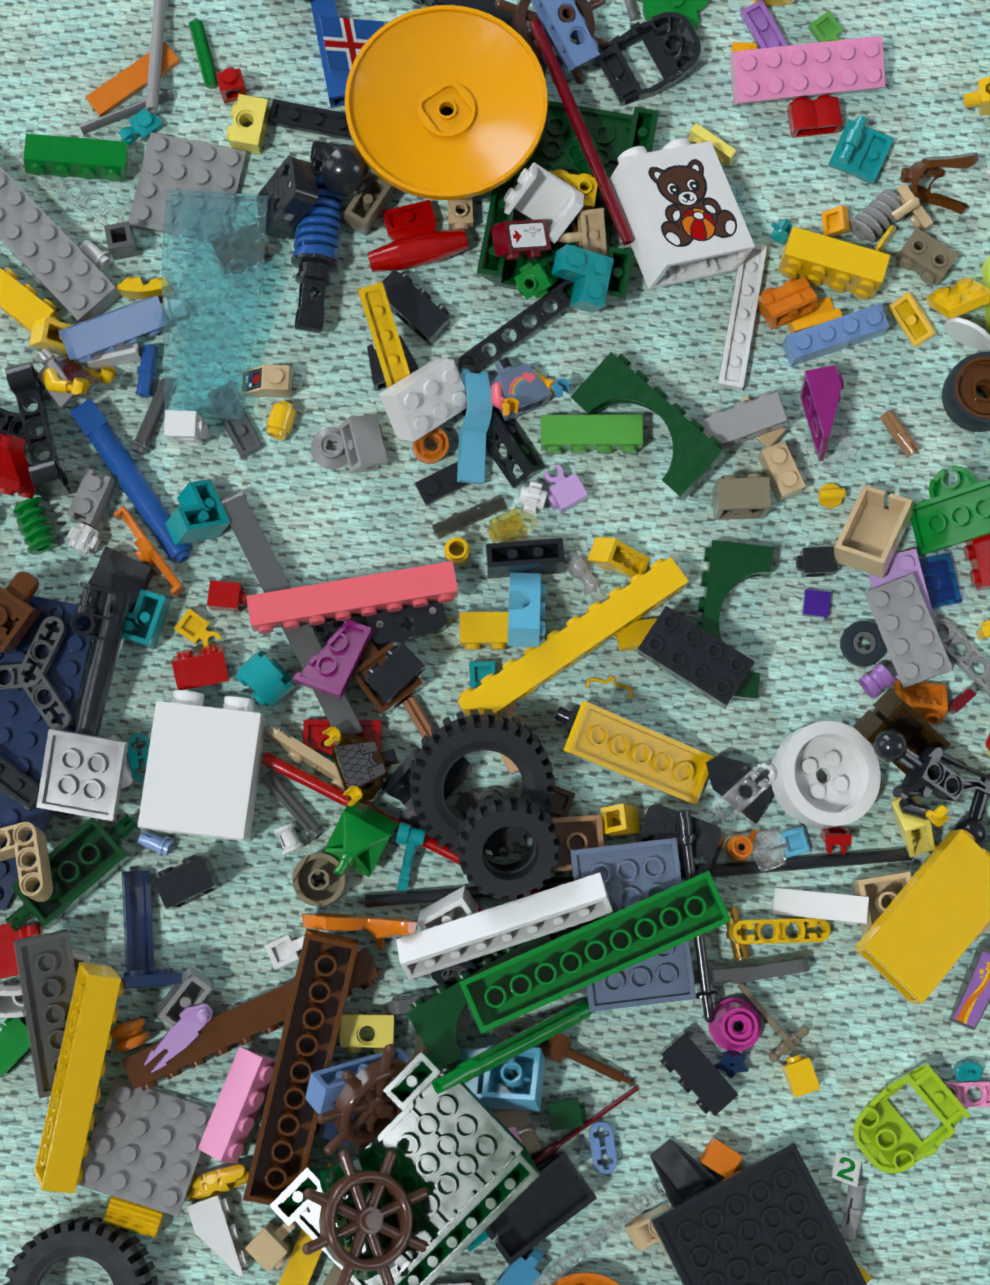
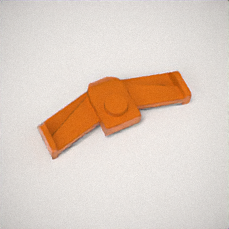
(147, 551)

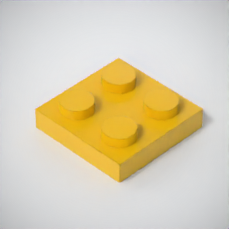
(959, 298)

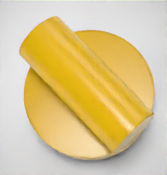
(830, 495)

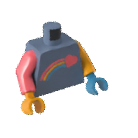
(522, 389)

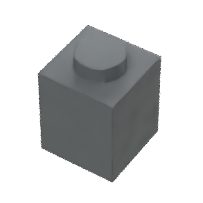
(121, 240)

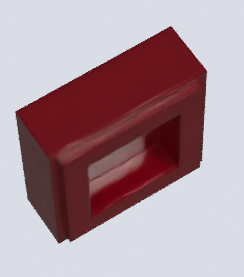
(960, 700)

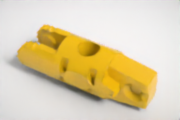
(217, 1182)

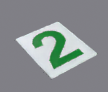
(846, 1169)

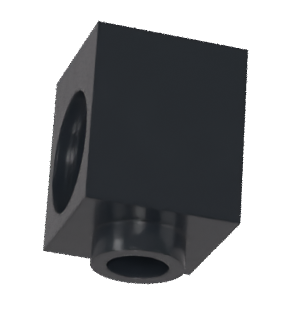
(816, 562)

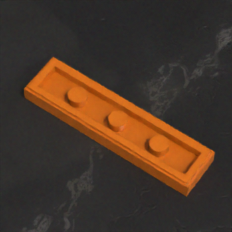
(128, 82)

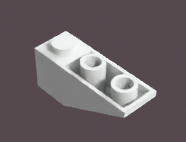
(214, 1227)

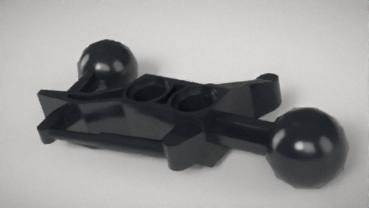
(935, 778)

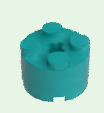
(265, 678)

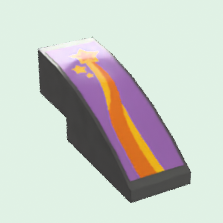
(974, 991)

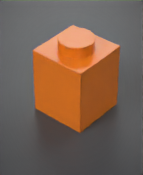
(721, 1158)

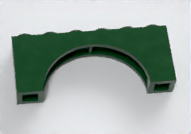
(618, 384)
(726, 567)
(438, 1017)

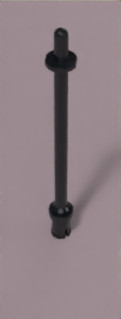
(686, 838)

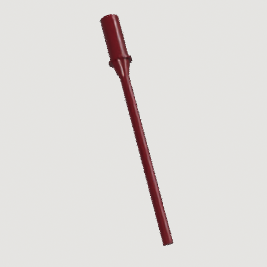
(552, 1148)

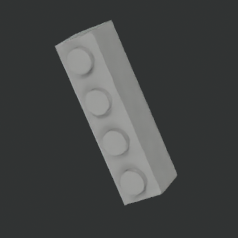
(746, 420)

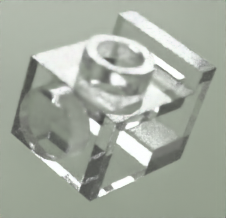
(769, 849)

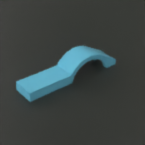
(474, 428)

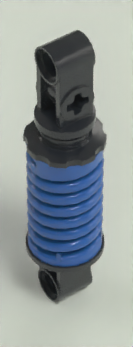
(316, 250)

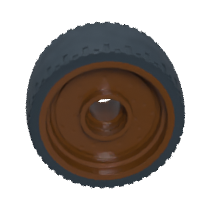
(960, 394)

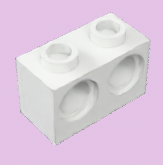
(185, 428)

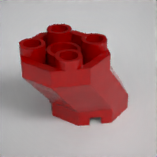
(14, 467)

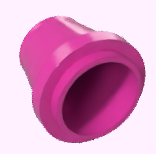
(722, 1028)

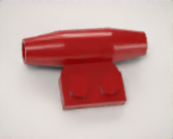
(415, 239)

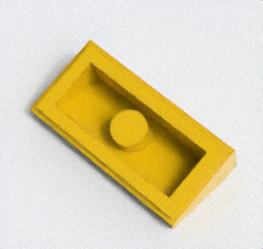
(913, 319)

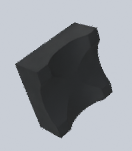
(122, 574)

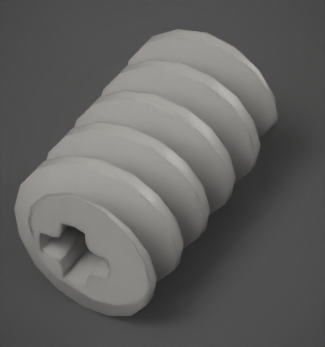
(875, 216)

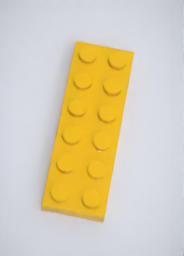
(638, 753)

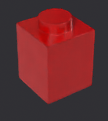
(226, 596)

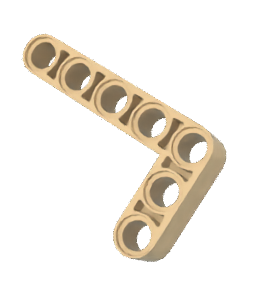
(24, 853)

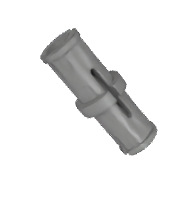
(852, 1211)

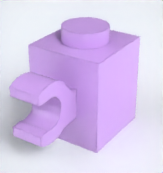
(565, 491)

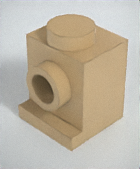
(460, 221)

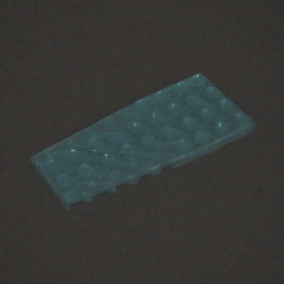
(211, 298)

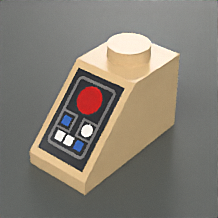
(270, 381)

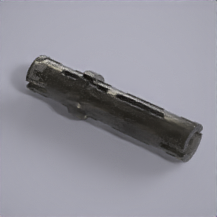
(460, 520)

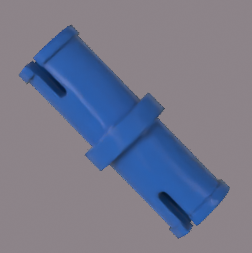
(146, 370)

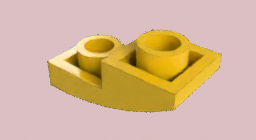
(135, 289)
(632, 636)

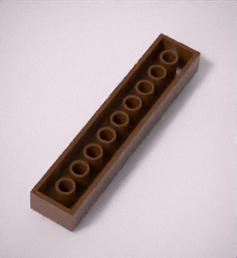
(304, 1047)

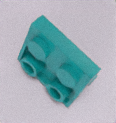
(860, 150)

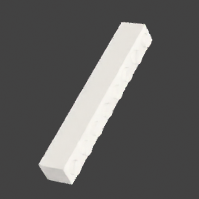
(504, 926)

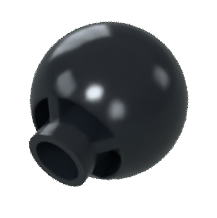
(343, 169)

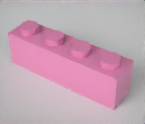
(237, 1105)

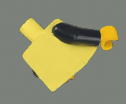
(914, 824)

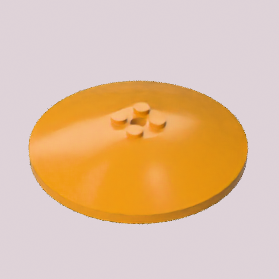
(438, 61)

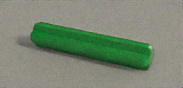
(203, 53)

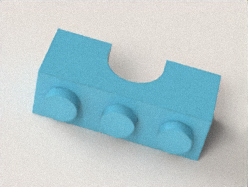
(526, 610)

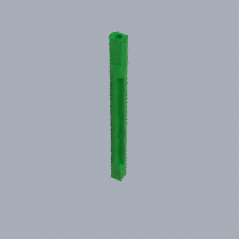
(513, 1046)

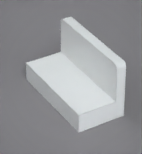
(122, 355)

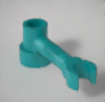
(411, 838)

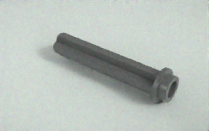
(150, 421)
(293, 805)

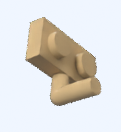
(911, 205)
(590, 232)

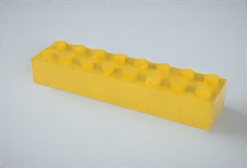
(78, 1077)

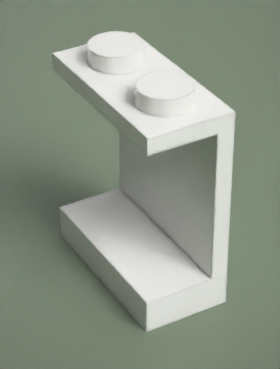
(545, 197)

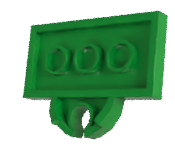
(952, 512)

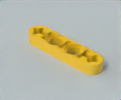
(779, 931)

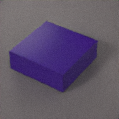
(816, 603)

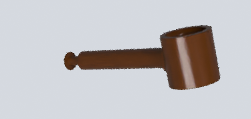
(559, 1048)

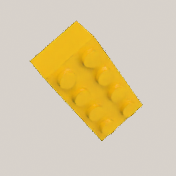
(833, 263)

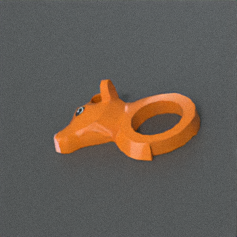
(378, 926)

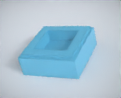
(796, 841)

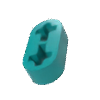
(134, 757)

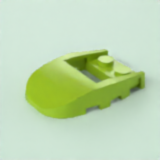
(889, 1139)

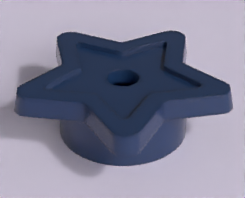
(732, 1057)

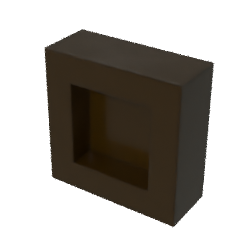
(562, 802)

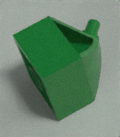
(360, 839)

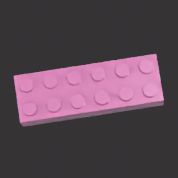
(807, 70)

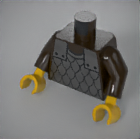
(359, 764)

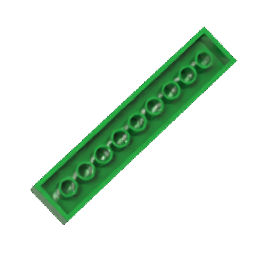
(594, 952)

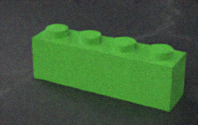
(591, 432)

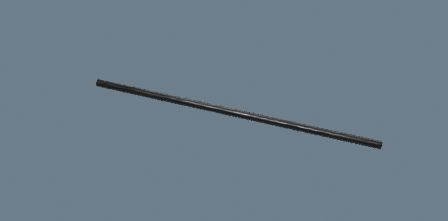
(720, 870)

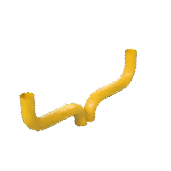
(613, 681)

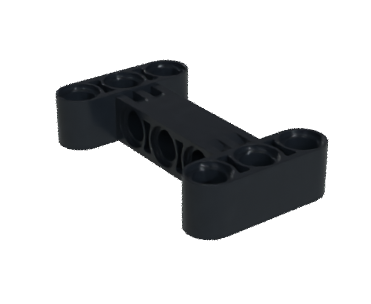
(45, 474)

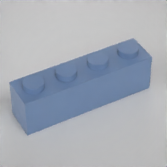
(113, 328)
(835, 335)

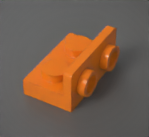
(926, 699)

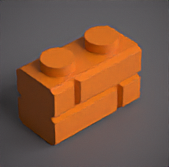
(787, 302)

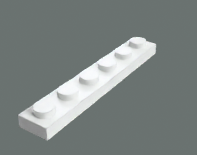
(742, 319)

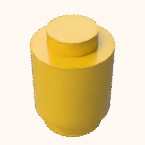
(280, 420)
(457, 550)

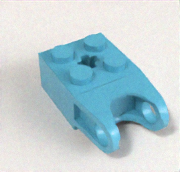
(499, 1087)

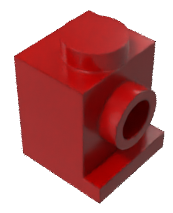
(231, 80)

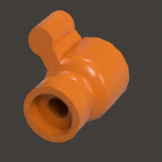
(739, 846)

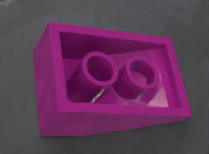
(819, 401)

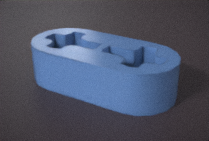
(609, 1146)

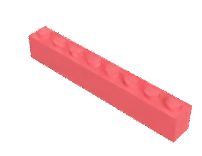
(352, 596)

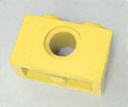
(248, 110)
(351, 1031)

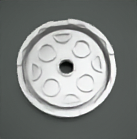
(850, 782)

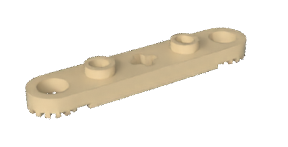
(300, 752)

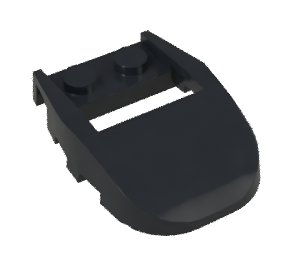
(671, 46)

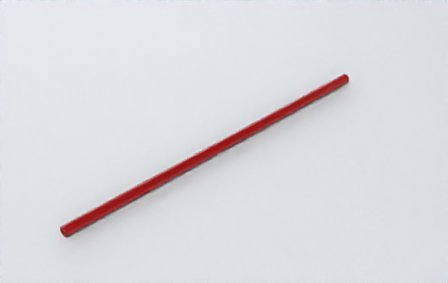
(337, 795)

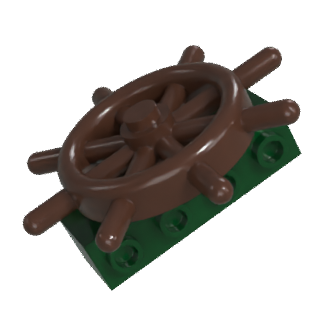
(361, 1220)

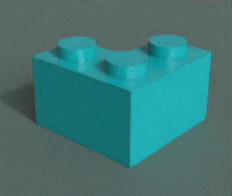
(588, 272)
(199, 516)
(147, 619)

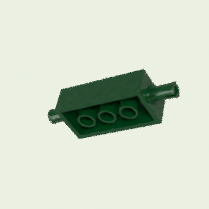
(76, 870)

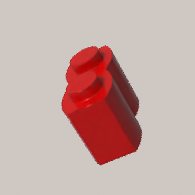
(814, 117)

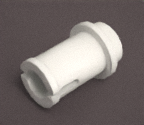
(99, 258)

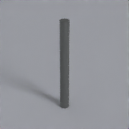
(122, 113)

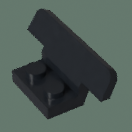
(398, 785)

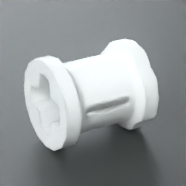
(288, 838)

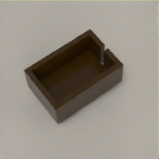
(896, 714)

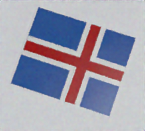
(345, 39)

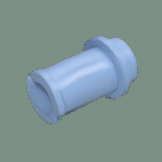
(156, 843)

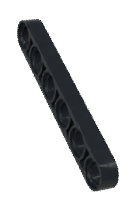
(521, 331)

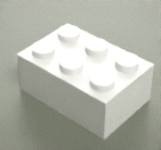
(425, 399)

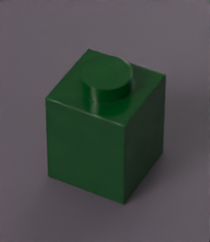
(566, 1113)

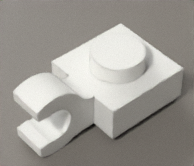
(284, 951)

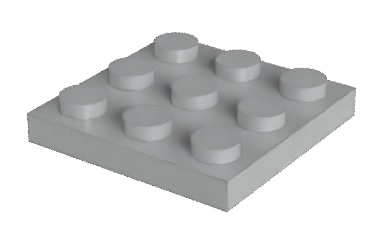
(82, 774)

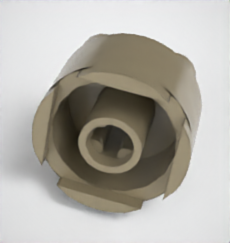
(305, 884)

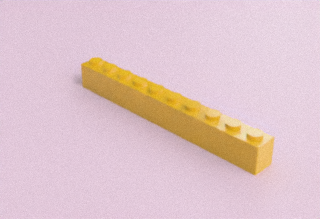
(576, 640)

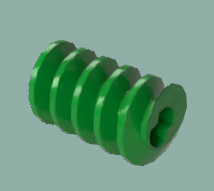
(33, 526)

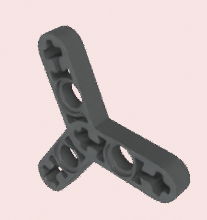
(34, 687)

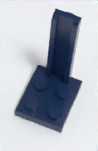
(139, 935)

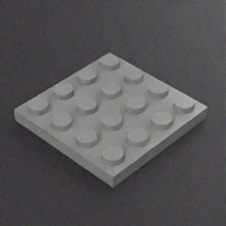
(181, 166)
(145, 1148)

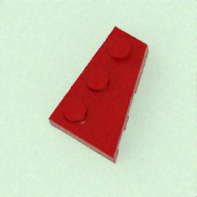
(315, 738)

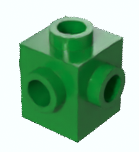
(535, 279)

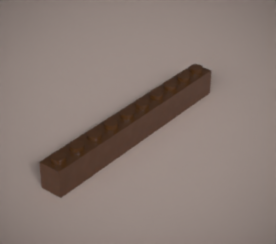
(235, 1026)

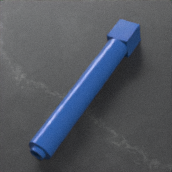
(129, 477)

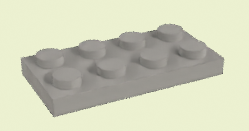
(908, 631)

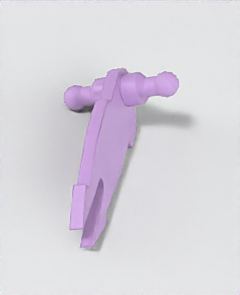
(181, 1033)

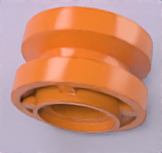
(431, 457)
(130, 1035)

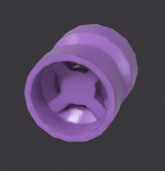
(876, 681)

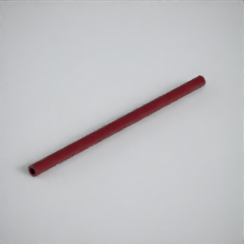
(582, 132)

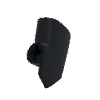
(727, 772)

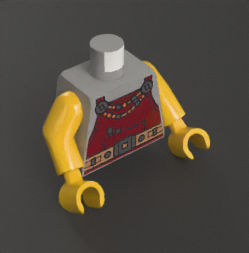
(67, 379)

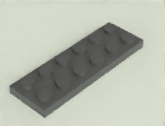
(47, 988)

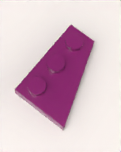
(336, 662)

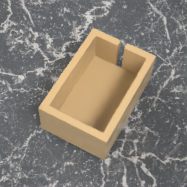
(872, 531)

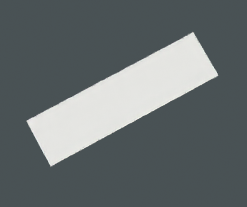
(821, 905)

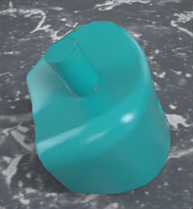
(781, 231)
(967, 1070)

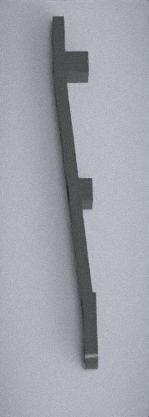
(734, 975)

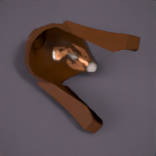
(932, 168)

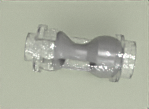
(579, 568)

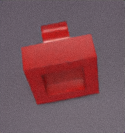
(836, 836)

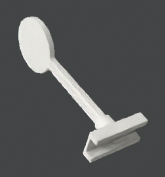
(967, 333)

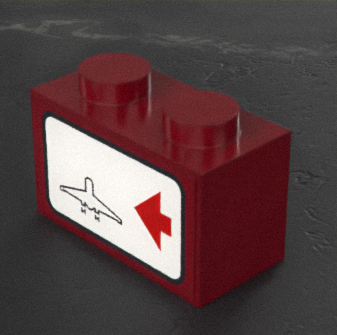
(521, 238)

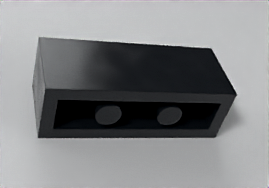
(415, 307)
(529, 556)
(697, 1074)

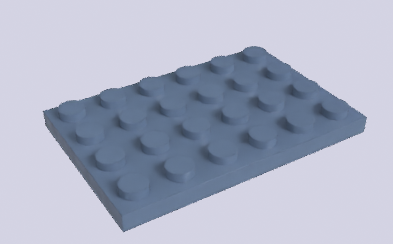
(630, 876)

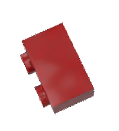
(200, 667)

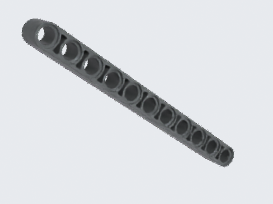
(273, 579)

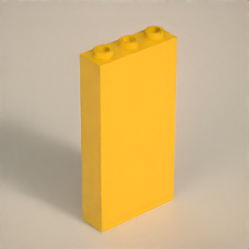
(932, 918)

